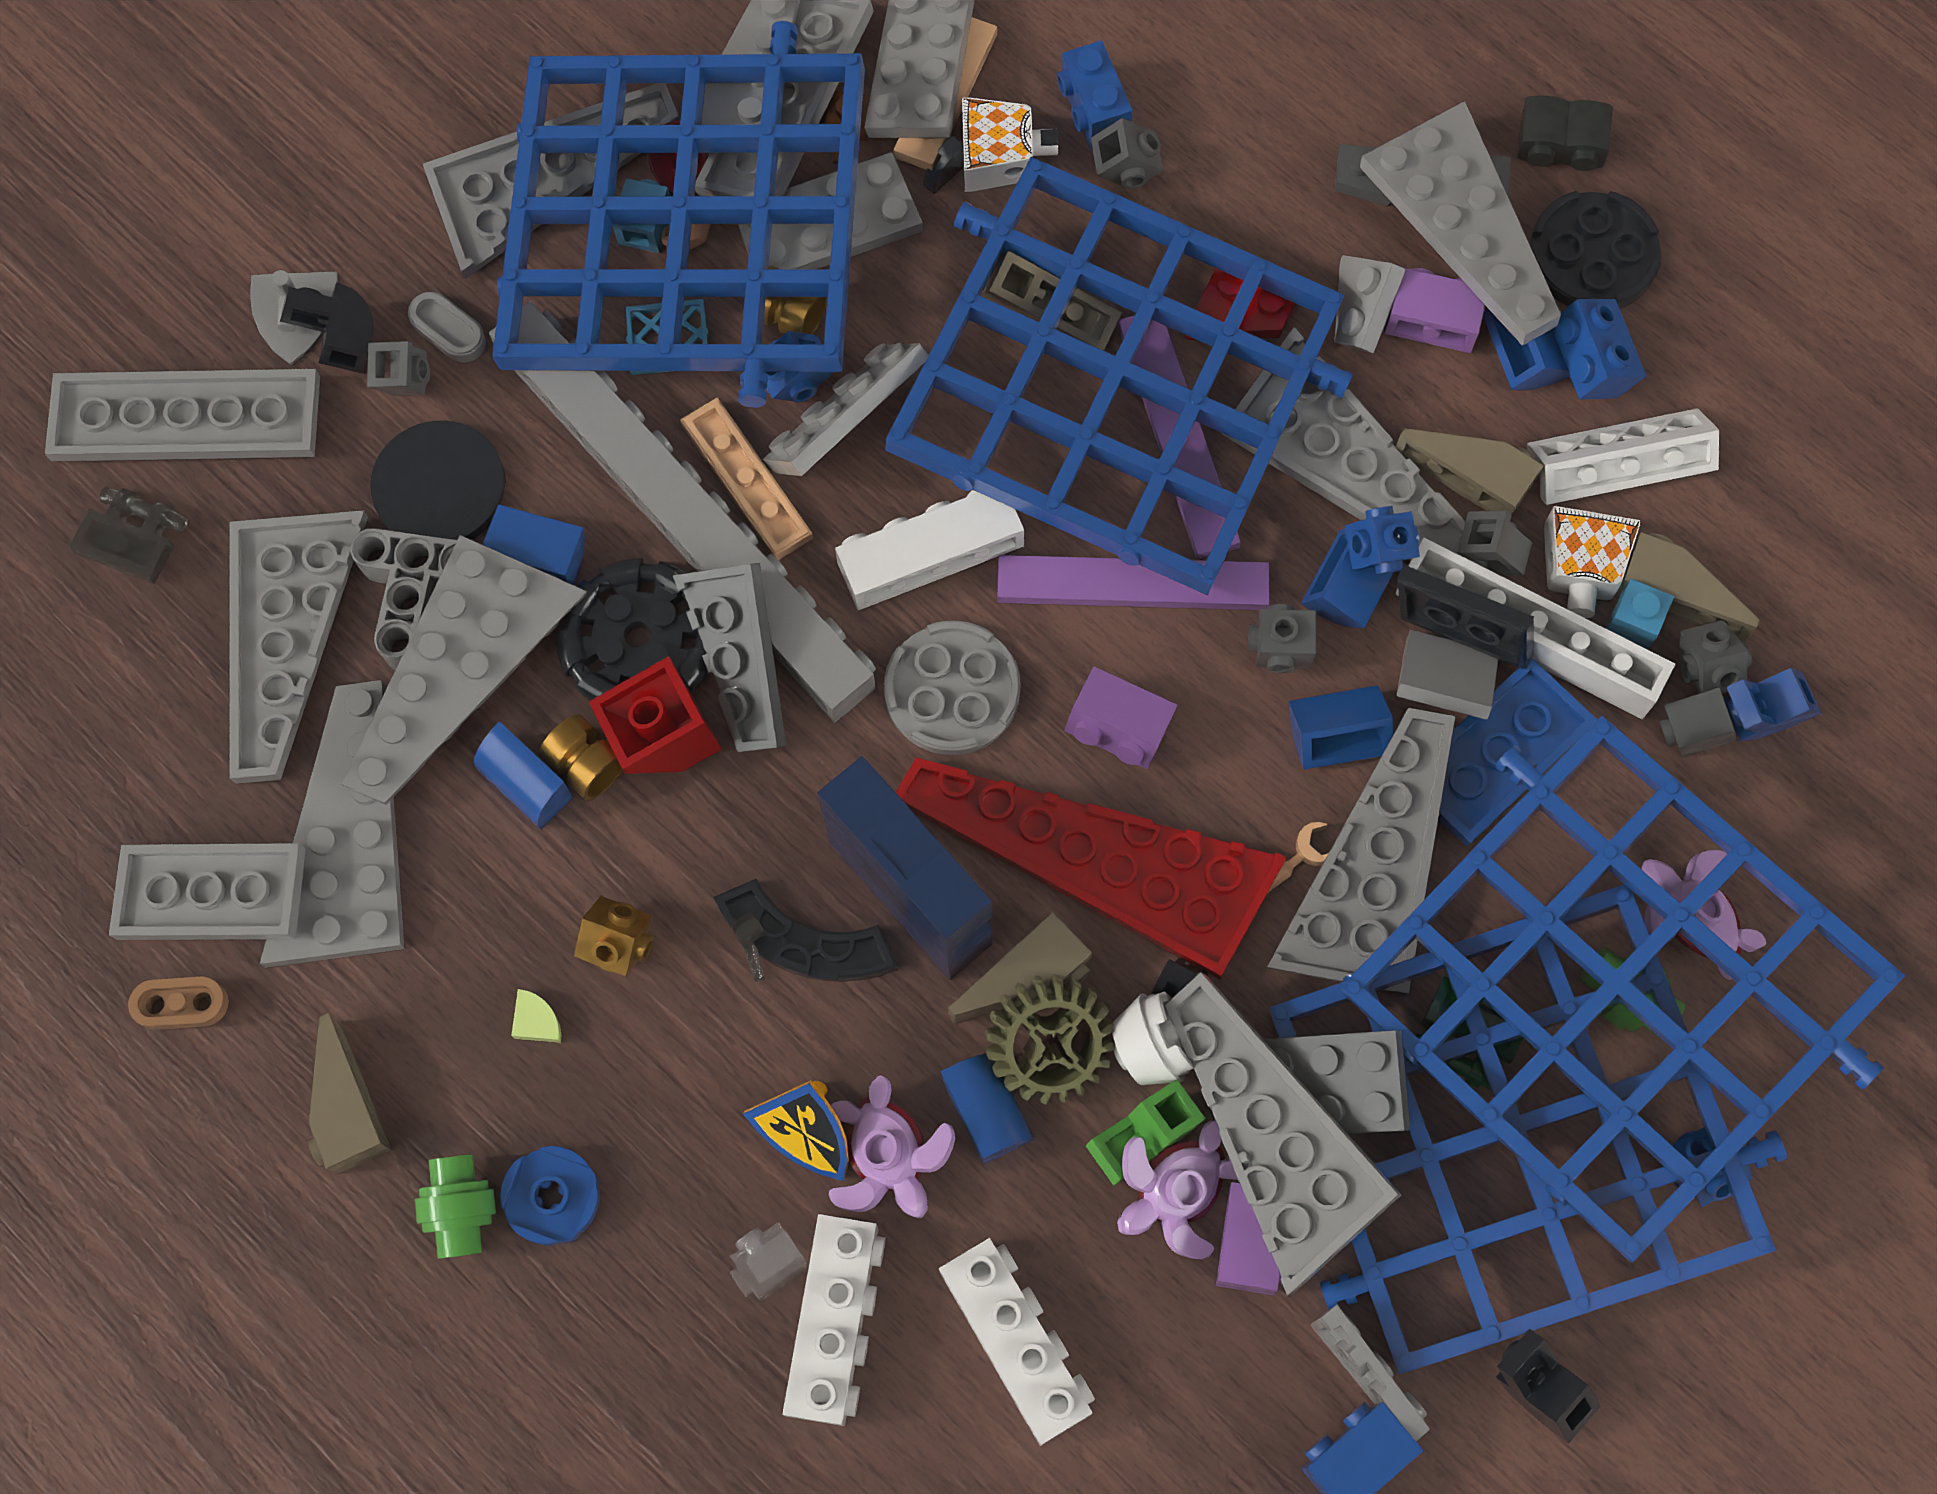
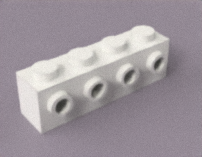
(927, 547)
(832, 1320)
(1015, 1340)

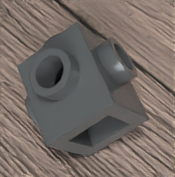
(1127, 154)
(1283, 638)
(1712, 657)

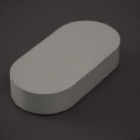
(447, 327)

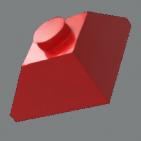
(654, 722)

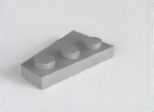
(1369, 1369)

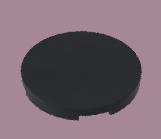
(1596, 248)
(438, 481)

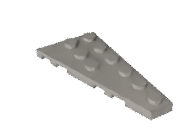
(1347, 455)
(282, 608)
(1378, 860)
(1289, 1154)

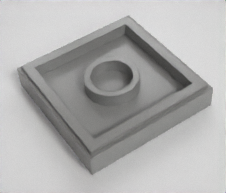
(1447, 675)

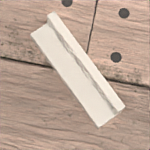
(1625, 457)

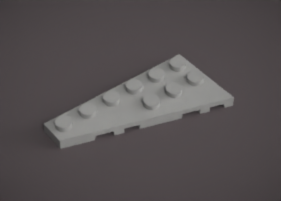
(478, 182)
(1458, 204)
(466, 644)
(351, 850)

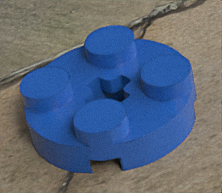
(562, 1221)

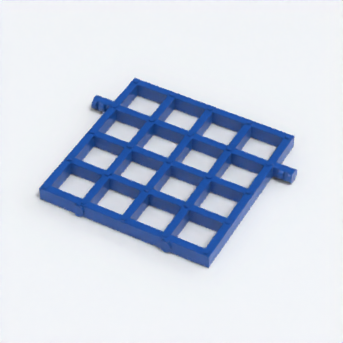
(681, 212)
(1115, 370)
(1617, 983)
(1547, 1214)

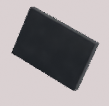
(1466, 617)

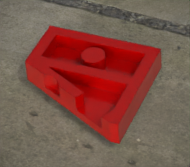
(1265, 315)

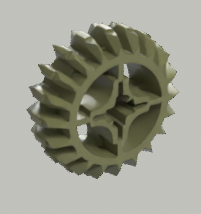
(1027, 1070)

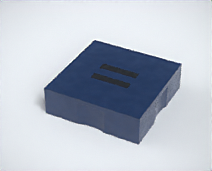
(906, 867)

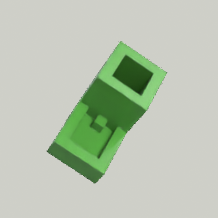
(1158, 1120)

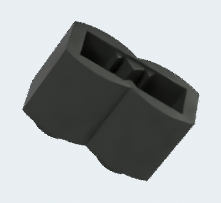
(1565, 132)

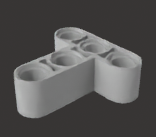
(400, 580)

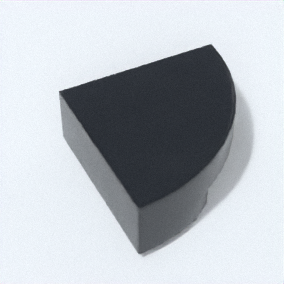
(947, 167)

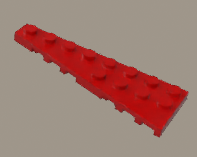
(1148, 877)

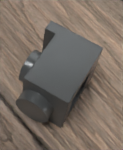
(408, 368)
(1494, 542)

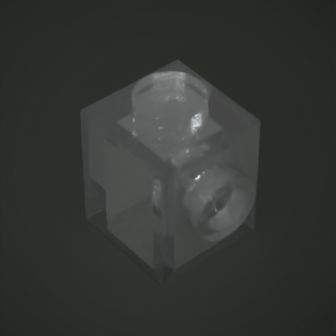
(766, 1261)

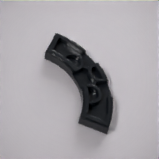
(804, 950)

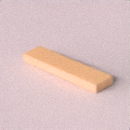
(923, 151)
(746, 479)

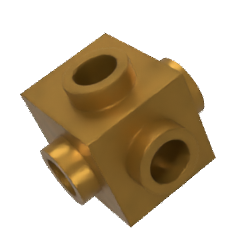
(614, 936)

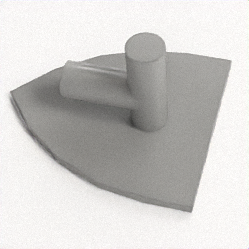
(267, 300)

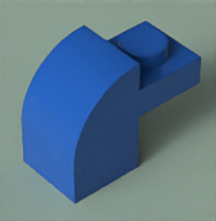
(1770, 704)

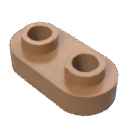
(180, 1002)

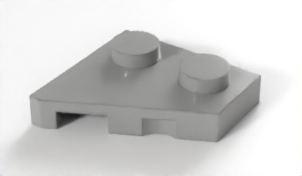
(1368, 297)

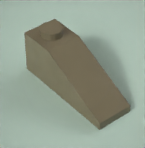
(1029, 289)
(1476, 468)
(1696, 591)
(1043, 952)
(340, 1108)

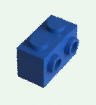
(1092, 89)
(1598, 349)
(1363, 1455)

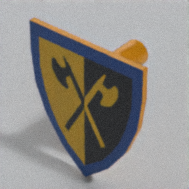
(804, 1129)

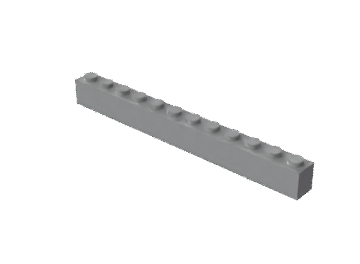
(693, 520)

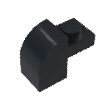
(342, 318)
(1546, 1387)

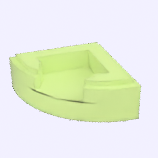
(534, 1019)

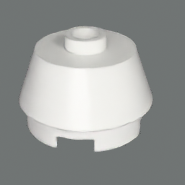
(1149, 1043)

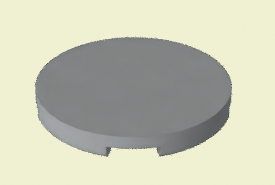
(952, 688)

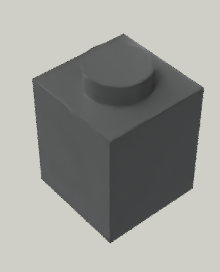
(1698, 723)

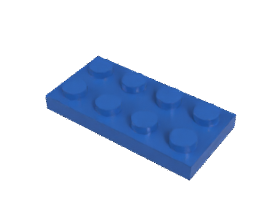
(1525, 712)

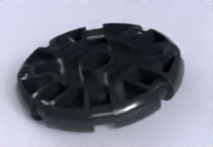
(621, 615)

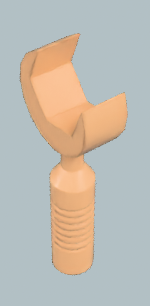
(1304, 853)

